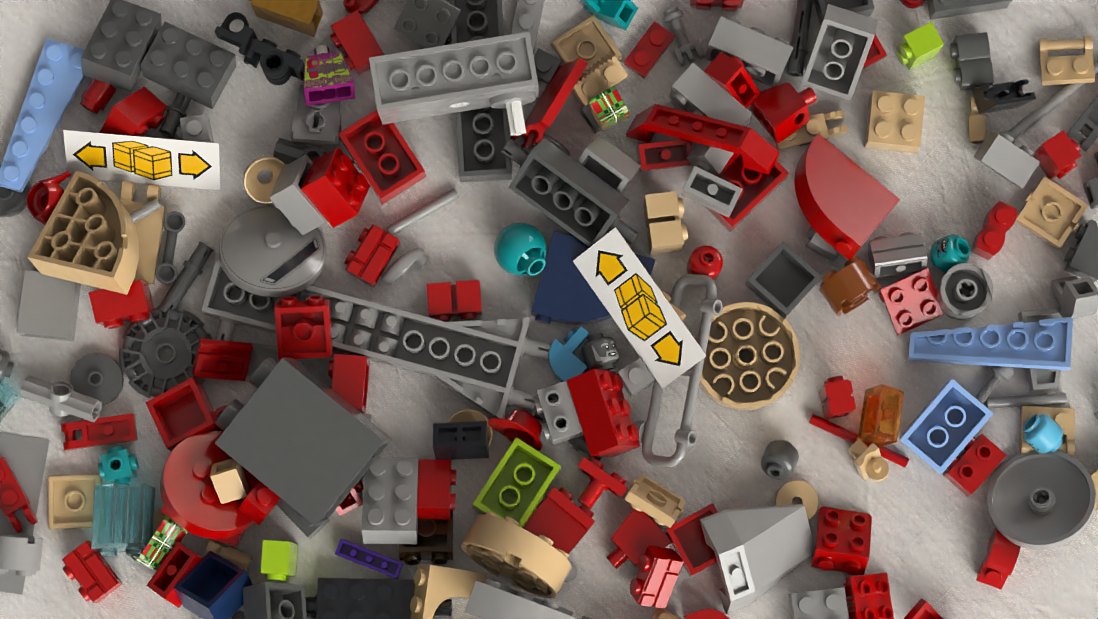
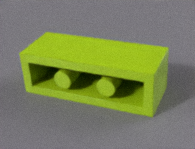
(279, 560)

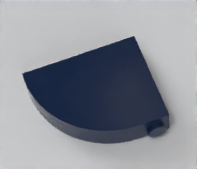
(562, 289)

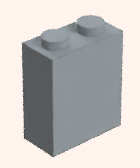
(48, 306)

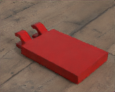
(551, 101)

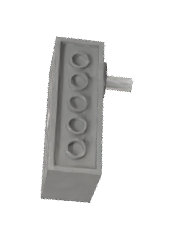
(457, 79)

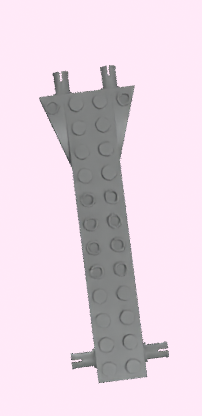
(468, 356)

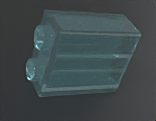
(122, 518)

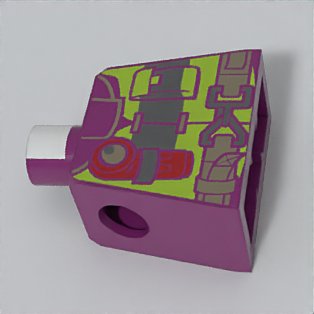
(327, 77)

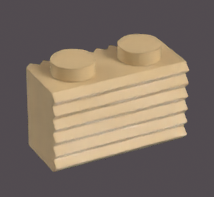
(598, 79)

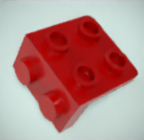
(560, 520)
(842, 541)

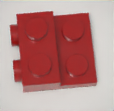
(303, 328)

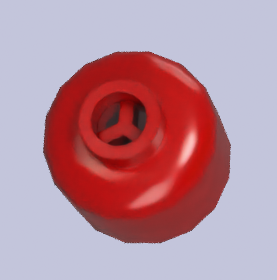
(705, 261)

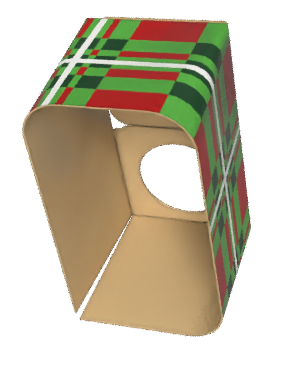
(608, 108)
(165, 536)

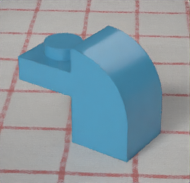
(562, 358)

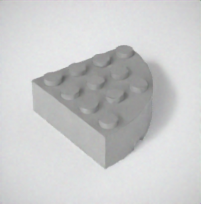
(501, 602)

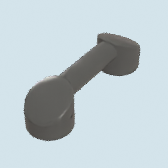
(173, 224)

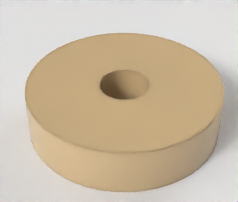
(801, 490)

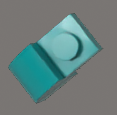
(613, 12)

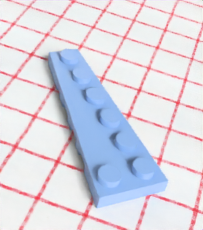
(46, 101)
(1020, 345)

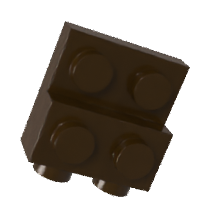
(433, 542)

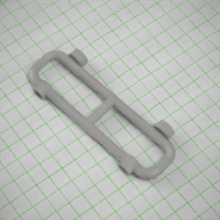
(683, 436)

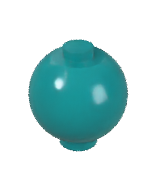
(520, 249)

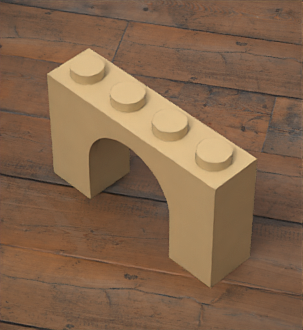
(437, 584)

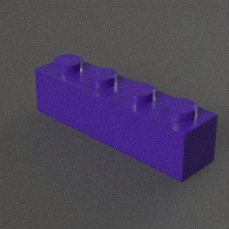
(369, 558)

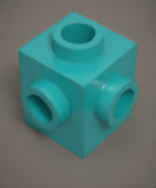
(127, 469)

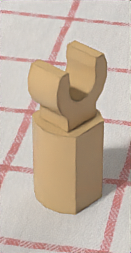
(977, 125)
(231, 554)

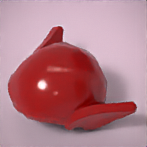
(44, 197)

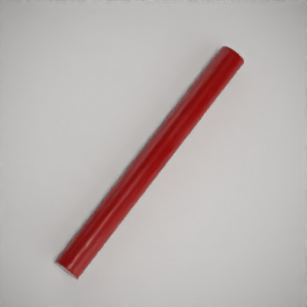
(853, 437)

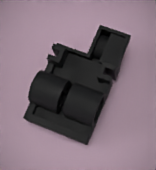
(262, 51)

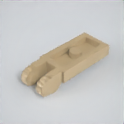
(810, 130)

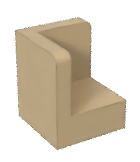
(229, 480)

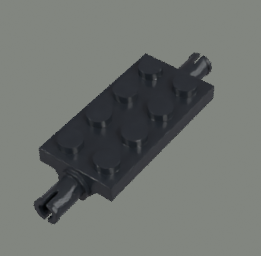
(365, 599)

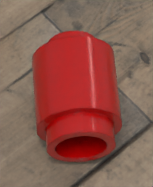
(97, 96)

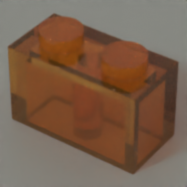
(881, 415)

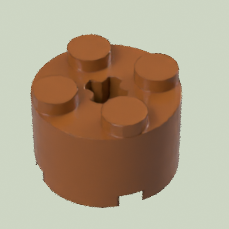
(848, 286)

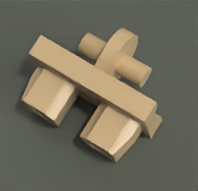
(869, 461)

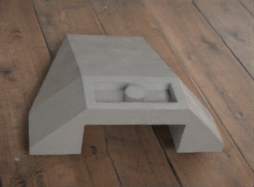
(756, 549)

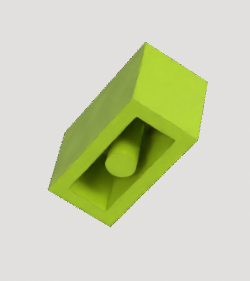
(919, 46)

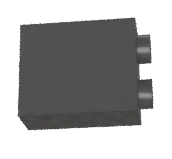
(300, 438)

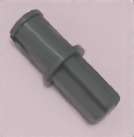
(175, 112)

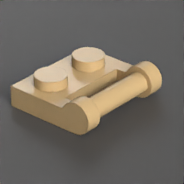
(1066, 68)
(1063, 416)

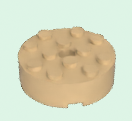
(774, 353)
(517, 554)

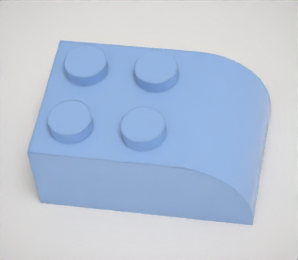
(945, 425)

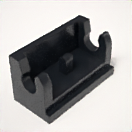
(1001, 96)
(461, 440)

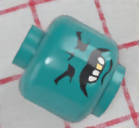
(949, 252)

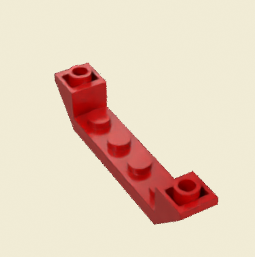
(755, 150)

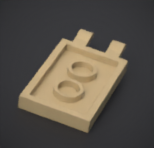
(148, 230)

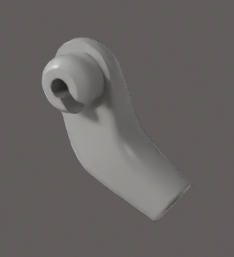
(403, 263)

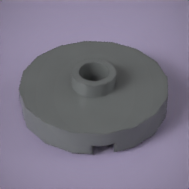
(109, 372)

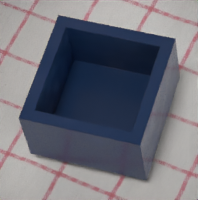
(213, 588)

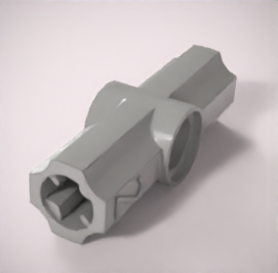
(61, 398)

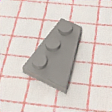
(1041, 378)

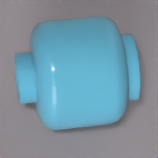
(1042, 433)

